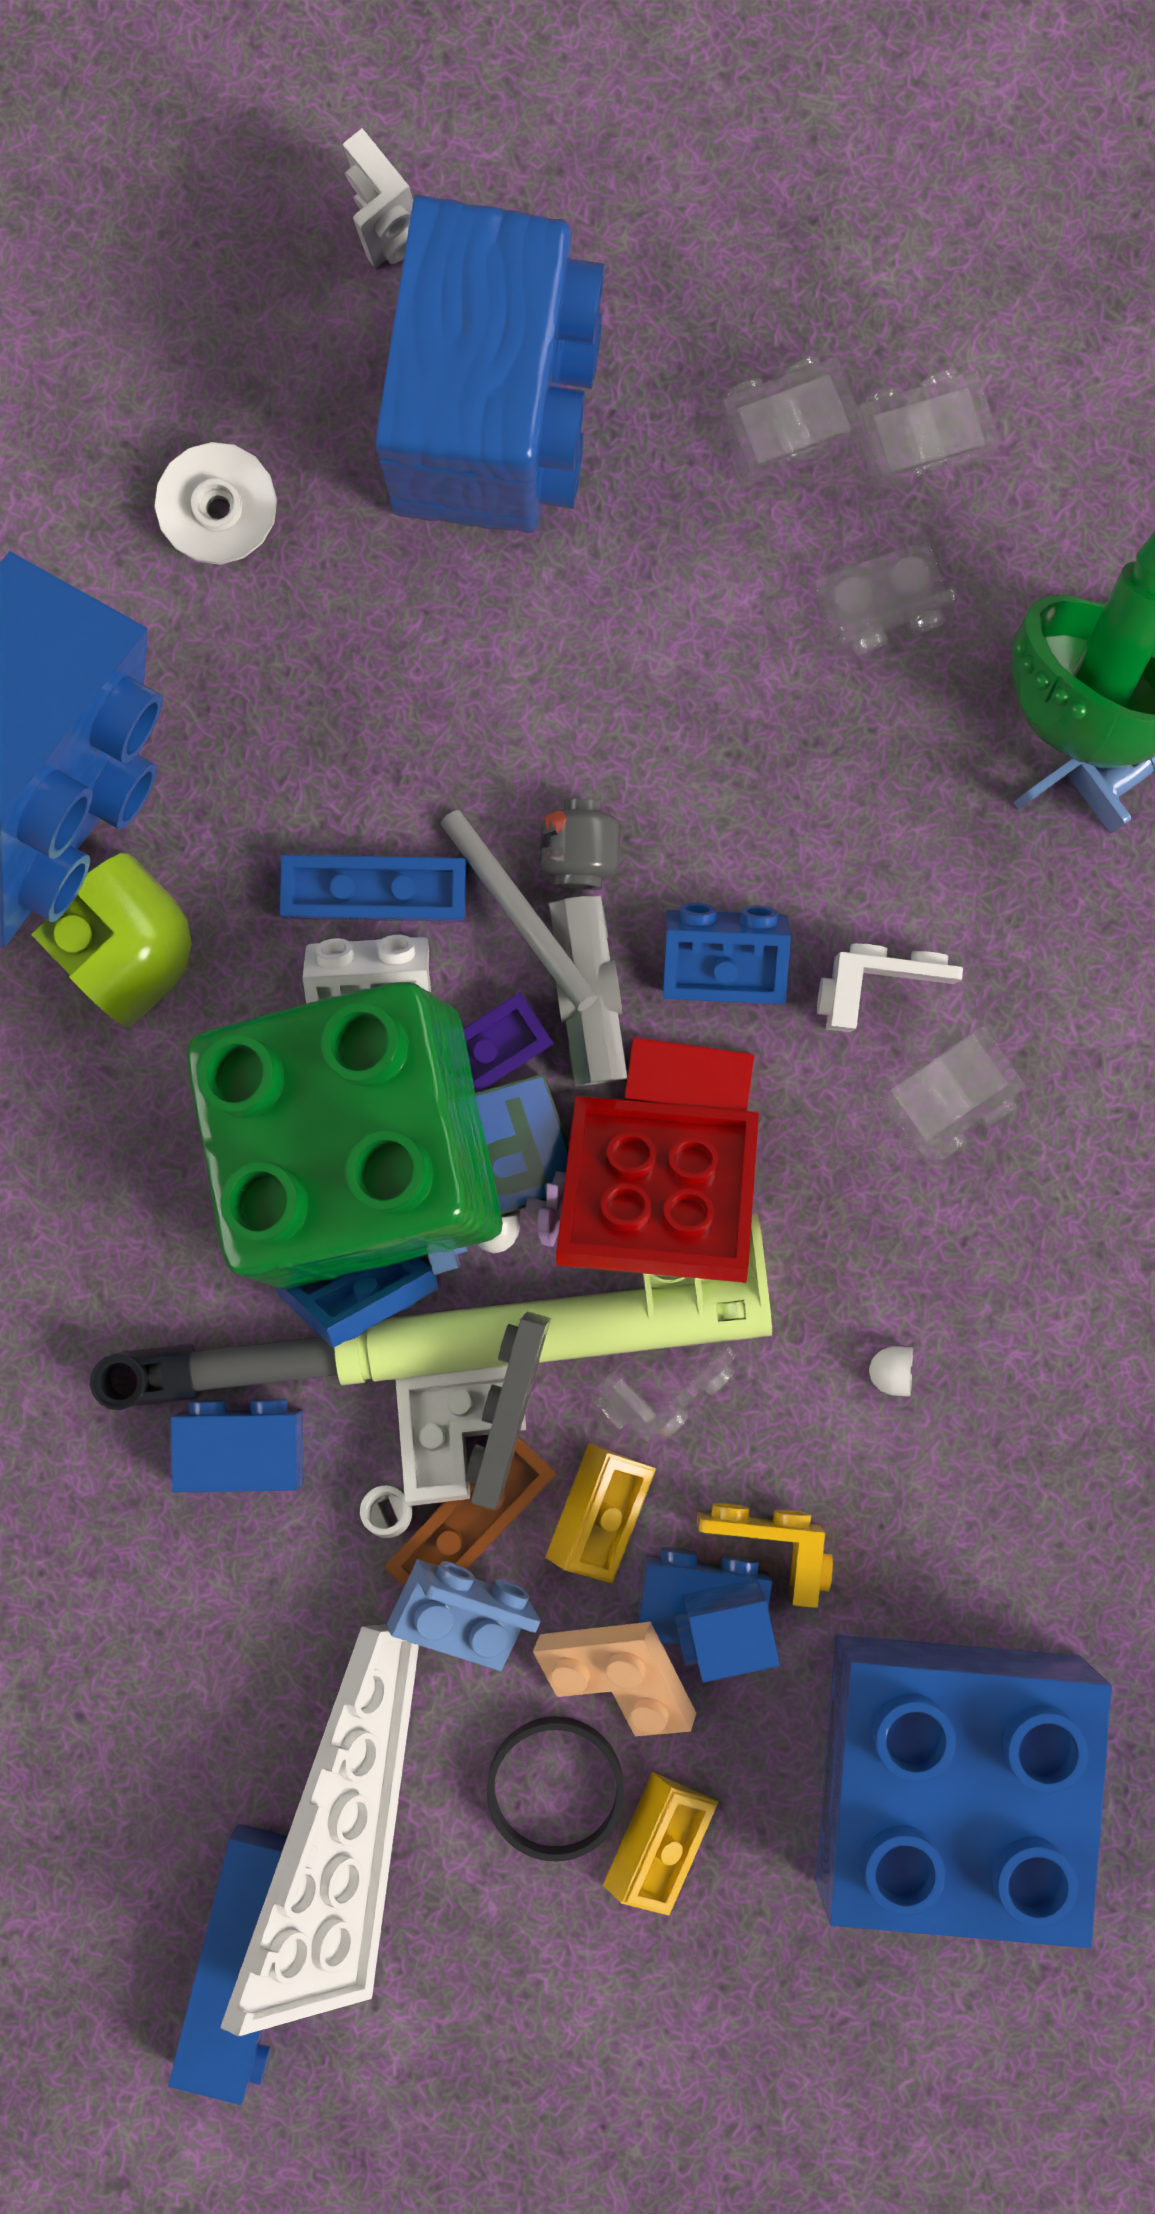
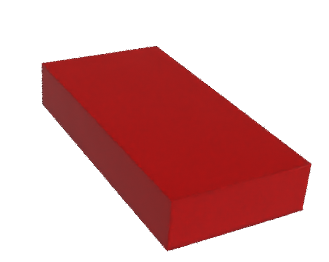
(688, 1075)

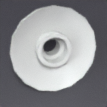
(211, 474)

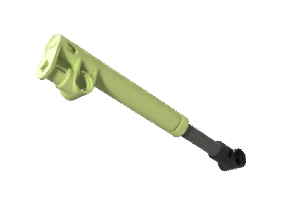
(659, 1316)

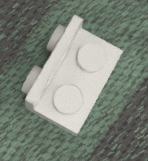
(382, 200)
(347, 966)

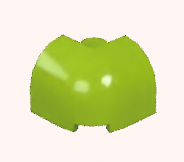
(120, 939)

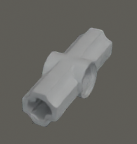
(594, 1032)

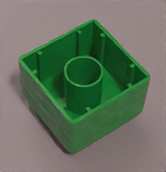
(342, 1136)

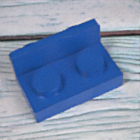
(726, 954)

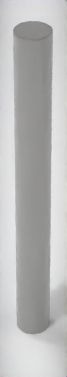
(519, 910)

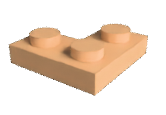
(623, 1662)

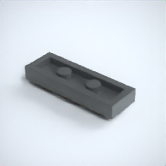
(506, 1409)

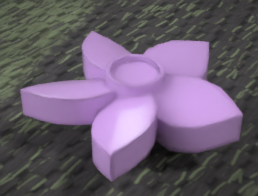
(549, 1210)

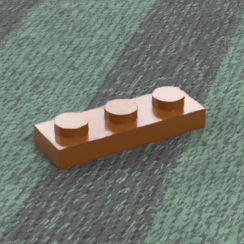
(464, 1530)

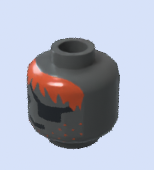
(580, 845)

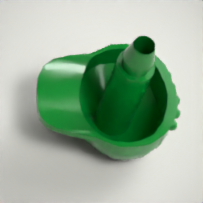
(1091, 669)

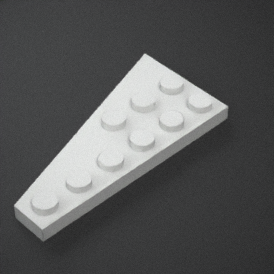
(329, 1888)

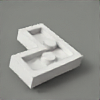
(433, 1424)

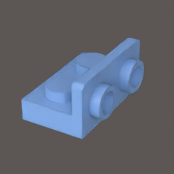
(461, 1615)

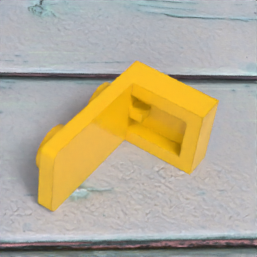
(810, 1567)

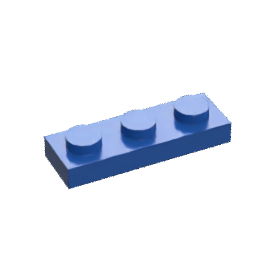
(373, 888)

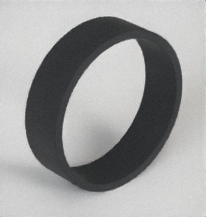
(545, 1852)

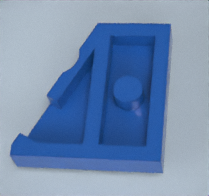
(361, 1299)

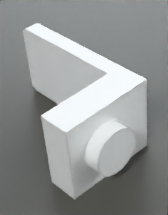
(841, 994)

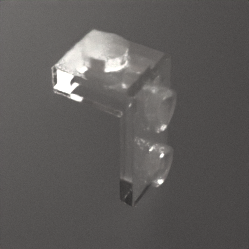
(624, 1405)

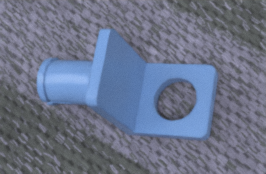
(1098, 787)

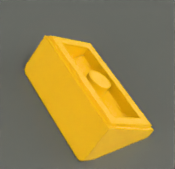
(600, 1514)
(659, 1845)

